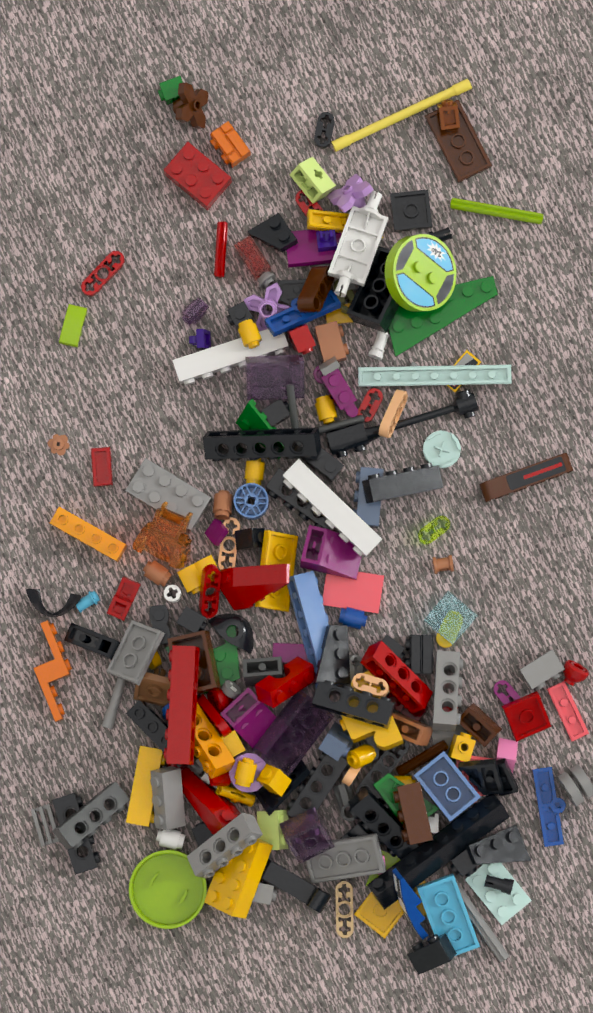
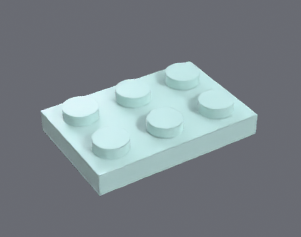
(500, 904)

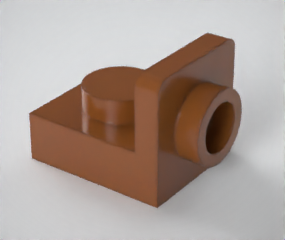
(448, 115)

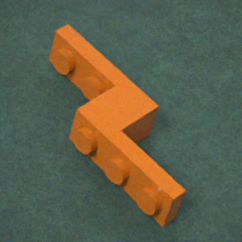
(53, 670)

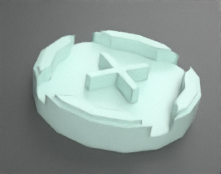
(441, 449)

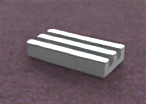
(37, 824)

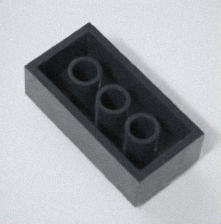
(373, 303)

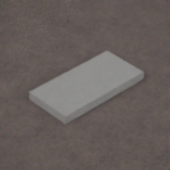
(348, 859)

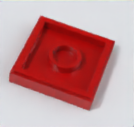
(526, 716)

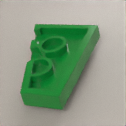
(252, 420)
(385, 787)

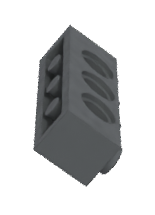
(66, 831)

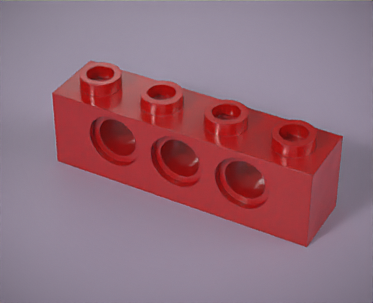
(400, 678)

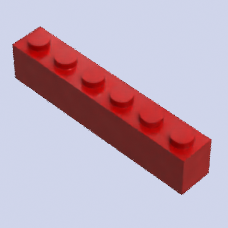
(182, 705)

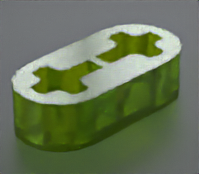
(437, 533)

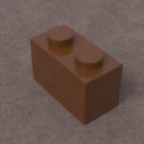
(479, 725)

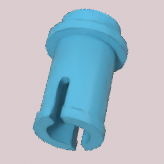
(87, 601)

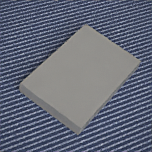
(135, 652)

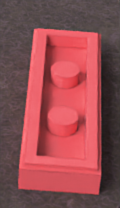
(567, 711)

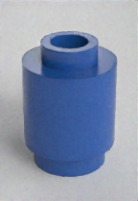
(352, 618)

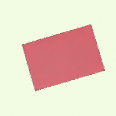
(357, 594)

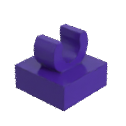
(326, 240)
(202, 339)

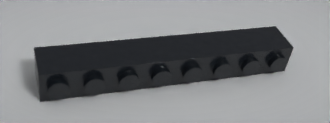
(442, 849)

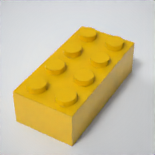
(236, 883)

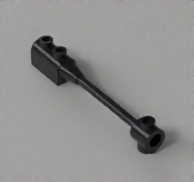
(357, 436)

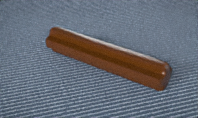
(422, 758)

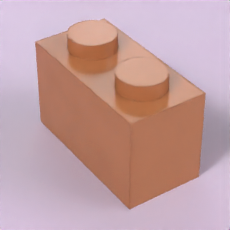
(330, 341)
(413, 730)

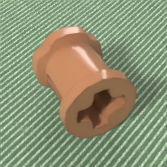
(442, 564)

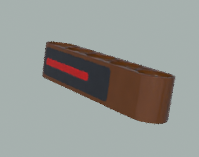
(526, 477)

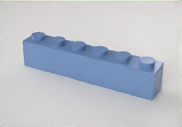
(309, 614)

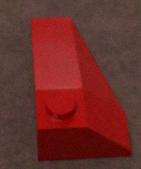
(252, 583)
(212, 808)

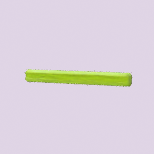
(497, 211)

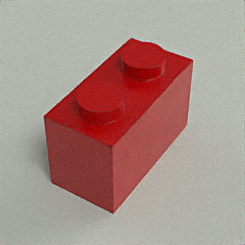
(301, 339)

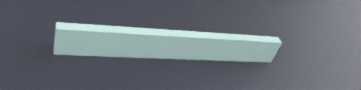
(434, 375)

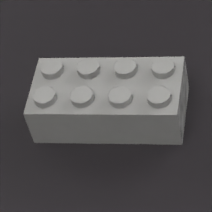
(156, 485)

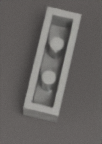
(167, 798)

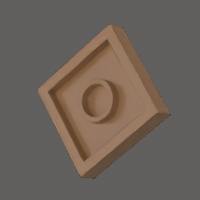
(153, 688)

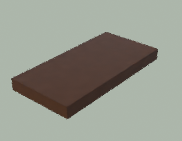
(460, 146)

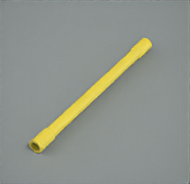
(454, 90)

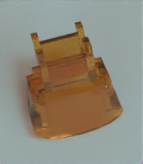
(166, 537)

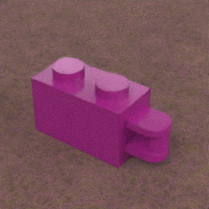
(340, 392)

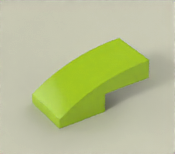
(73, 325)

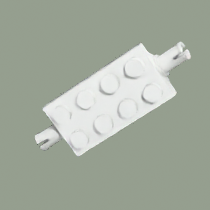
(358, 245)

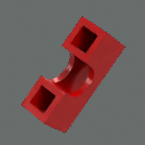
(274, 691)

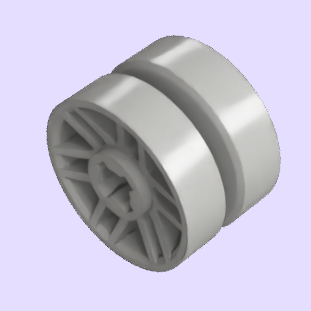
(576, 785)

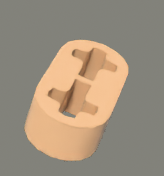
(371, 680)
(350, 776)

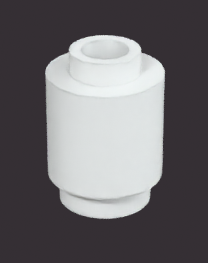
(171, 839)

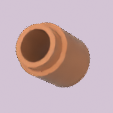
(222, 505)
(157, 573)

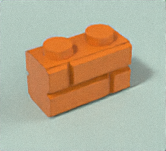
(230, 144)

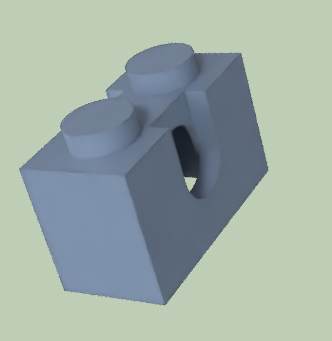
(336, 742)

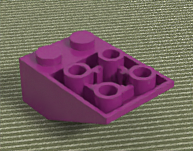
(329, 554)
(248, 717)

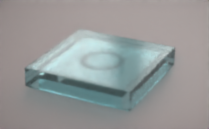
(450, 618)

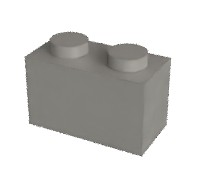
(541, 670)

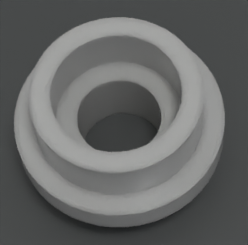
(266, 279)

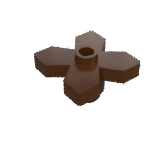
(189, 105)

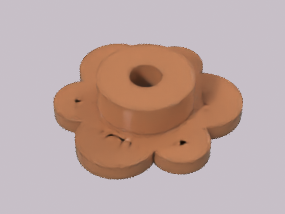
(61, 449)

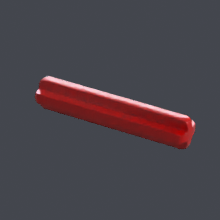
(220, 254)

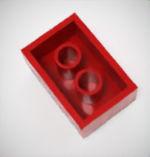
(197, 175)

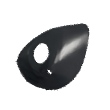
(35, 598)
(245, 636)

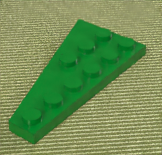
(413, 327)

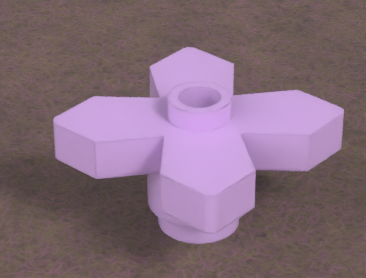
(351, 194)
(258, 304)

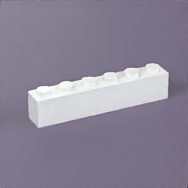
(225, 357)
(330, 506)

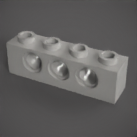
(440, 719)
(224, 845)

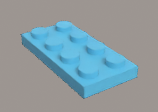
(448, 913)

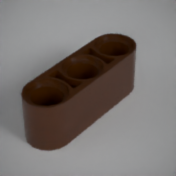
(315, 290)

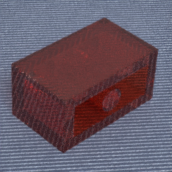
(252, 257)

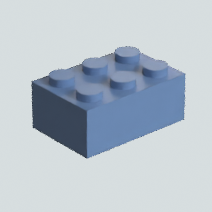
(447, 786)

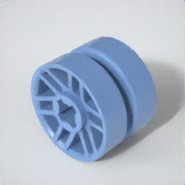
(255, 492)

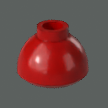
(574, 672)
(219, 700)

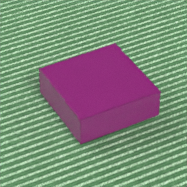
(216, 532)

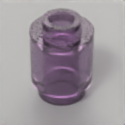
(194, 311)

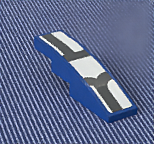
(409, 900)

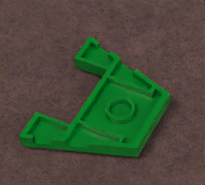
(226, 659)

